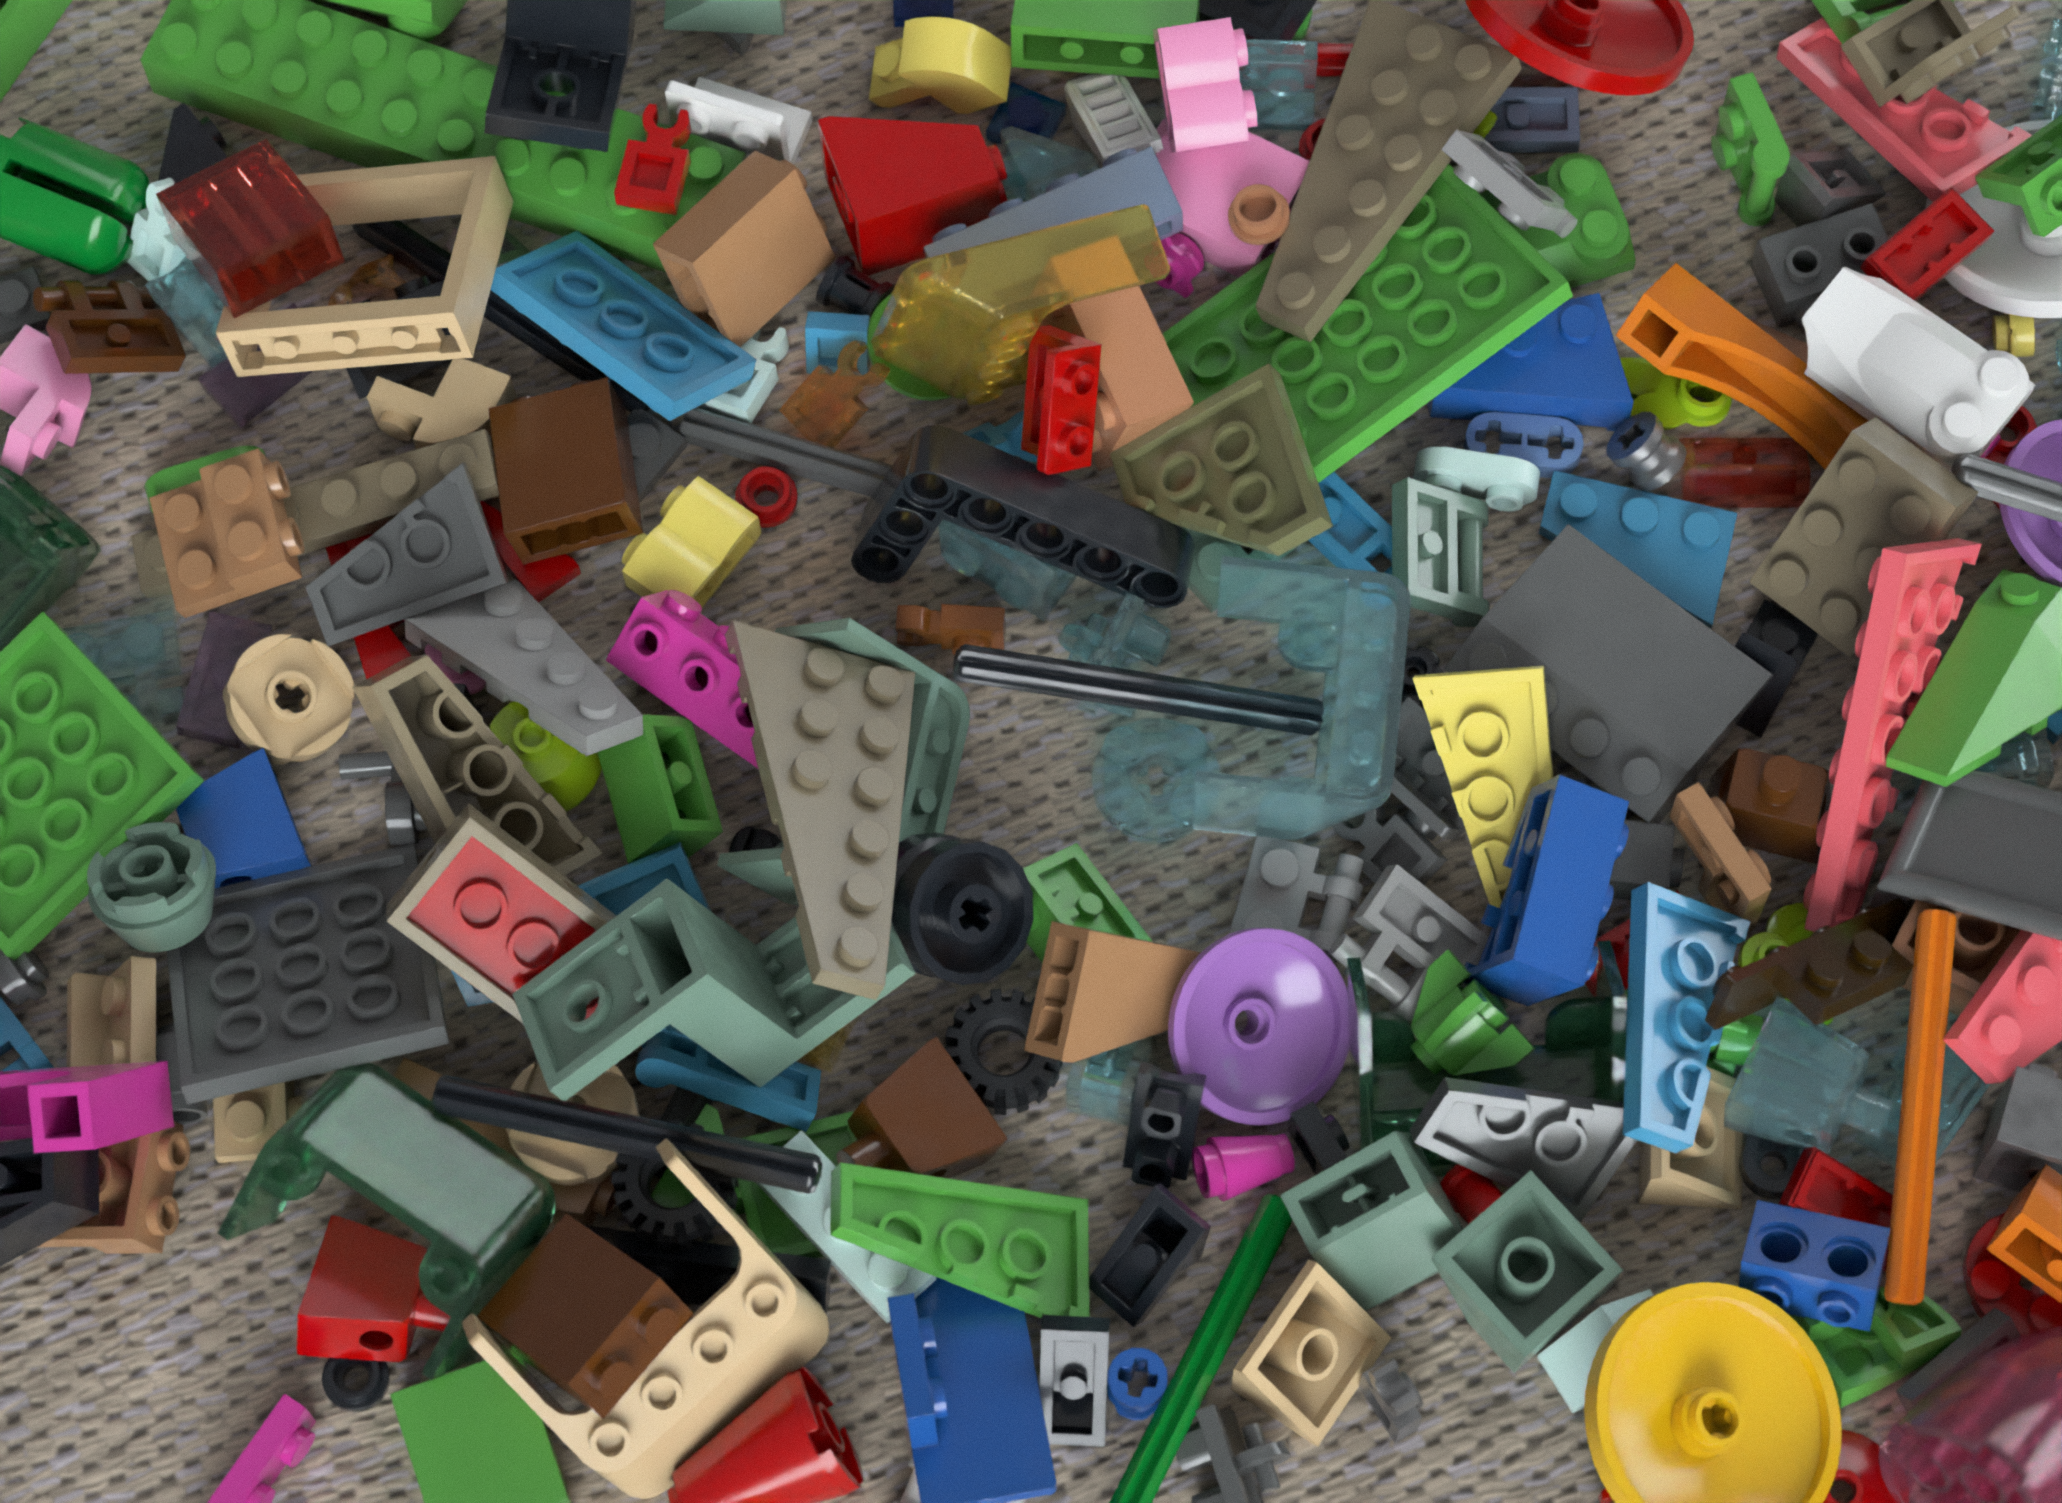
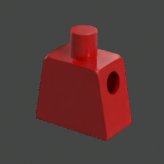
(364, 1296)

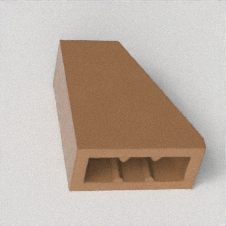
(1101, 992)

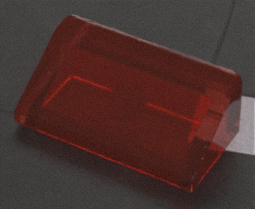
(1745, 472)

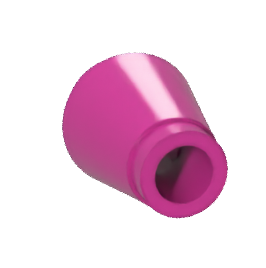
(1240, 1163)

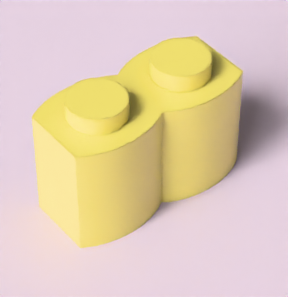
(693, 545)

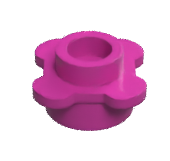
(1184, 262)

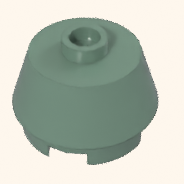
(154, 887)

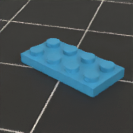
(623, 325)

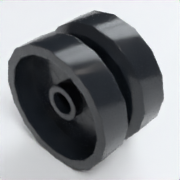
(960, 907)

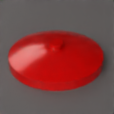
(1594, 43)

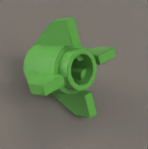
(1461, 1025)

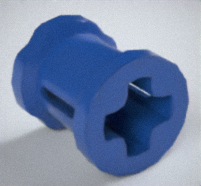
(1123, 1370)

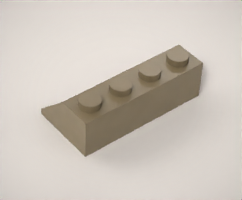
(456, 760)

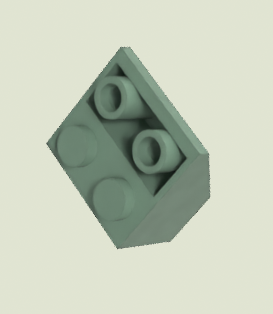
(1375, 1219)

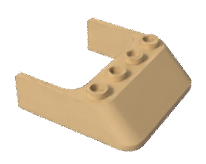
(702, 1378)

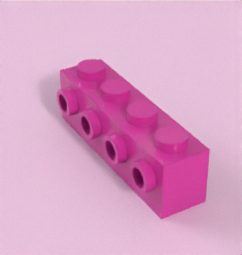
(687, 666)

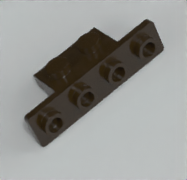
(1820, 974)

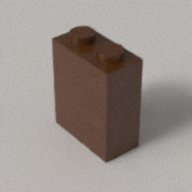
(565, 470)
(585, 1315)

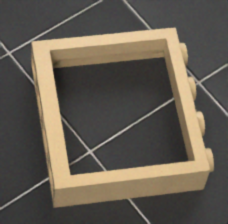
(392, 328)

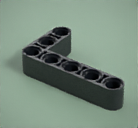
(1016, 505)

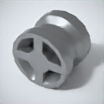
(1646, 451)

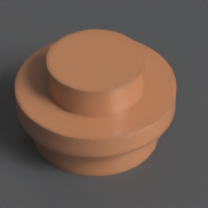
(1258, 215)

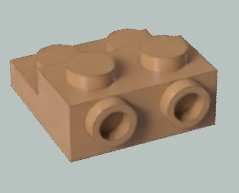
(228, 533)
(134, 1195)

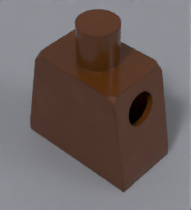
(1774, 801)
(923, 1120)

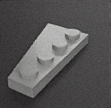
(529, 661)

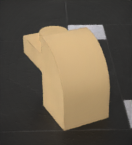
(454, 411)

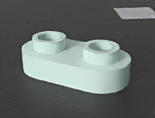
(1498, 479)

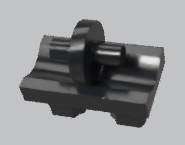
(1163, 1125)

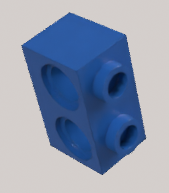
(1815, 1264)

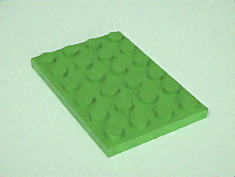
(1416, 322)

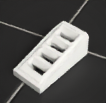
(1110, 115)

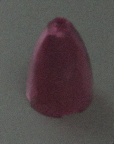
(1985, 1430)

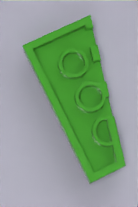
(979, 1236)

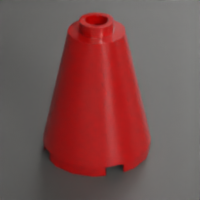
(774, 1452)

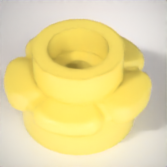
(2014, 334)

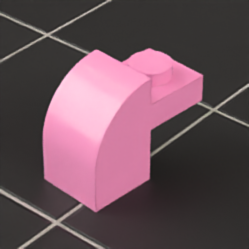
(42, 399)

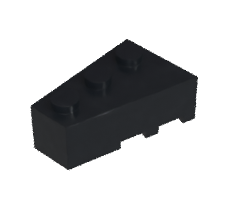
(43, 1194)

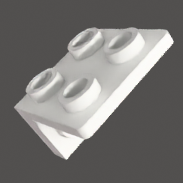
(740, 118)

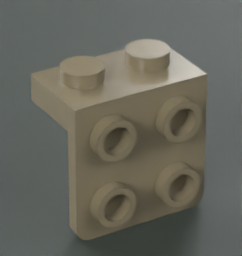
(1921, 47)

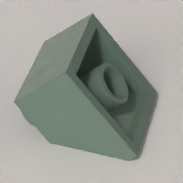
(1524, 1271)

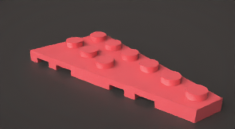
(1897, 660)

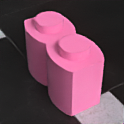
(1203, 84)

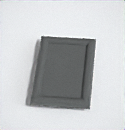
(1983, 852)

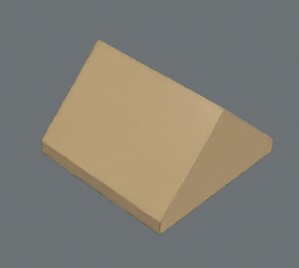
(1702, 1173)
(1309, 1355)

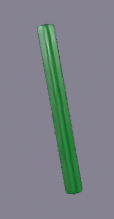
(1204, 1353)

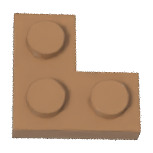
(1732, 876)

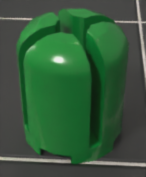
(68, 198)

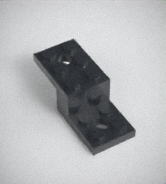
(568, 50)

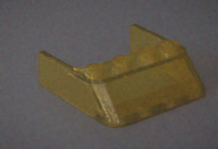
(974, 311)

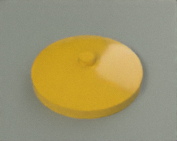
(1711, 1402)

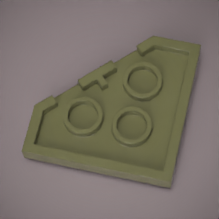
(1229, 469)

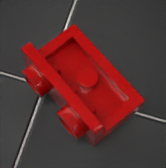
(1060, 400)

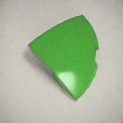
(1896, 1345)

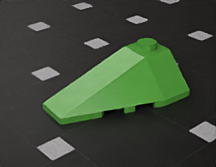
(1990, 684)

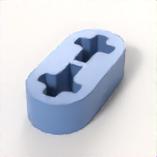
(1525, 431)

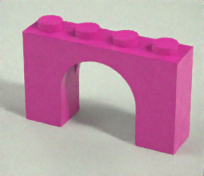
(85, 1105)

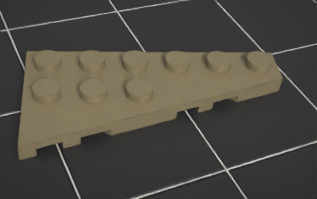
(1377, 156)
(834, 782)

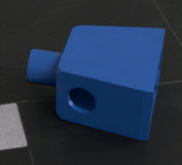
(244, 822)

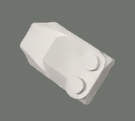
(1910, 368)

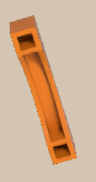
(1705, 340)

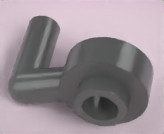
(401, 814)

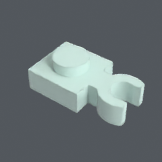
(153, 246)
(748, 398)

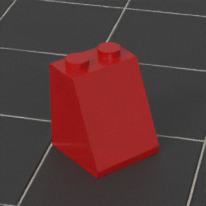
(906, 183)

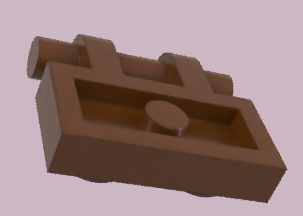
(109, 328)

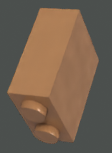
(746, 247)

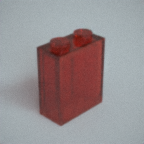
(250, 228)

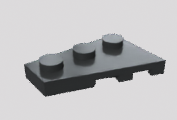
(412, 564)
(1509, 1130)

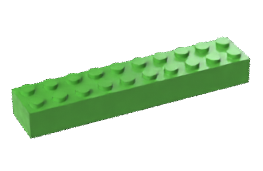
(401, 102)

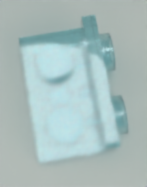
(1282, 82)

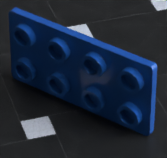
(970, 1397)

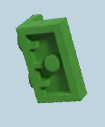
(2030, 178)
(1074, 893)

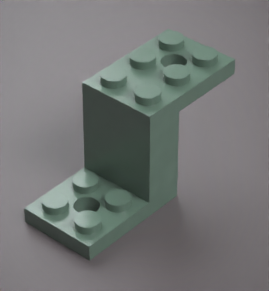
(691, 970)

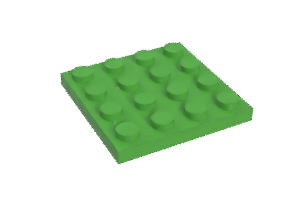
(71, 778)

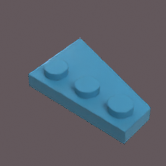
(1660, 538)

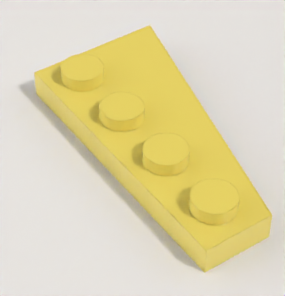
(1494, 750)

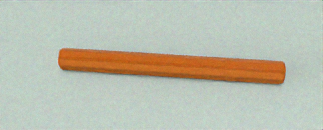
(1920, 1107)

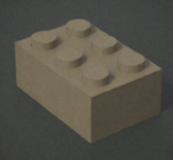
(1867, 499)

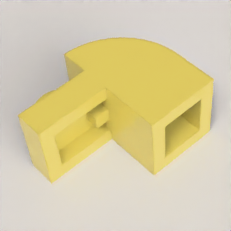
(945, 60)

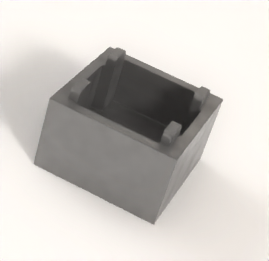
(2023, 1130)

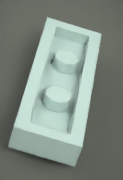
(866, 1271)

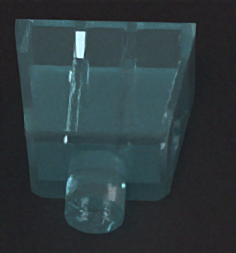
(1803, 1084)

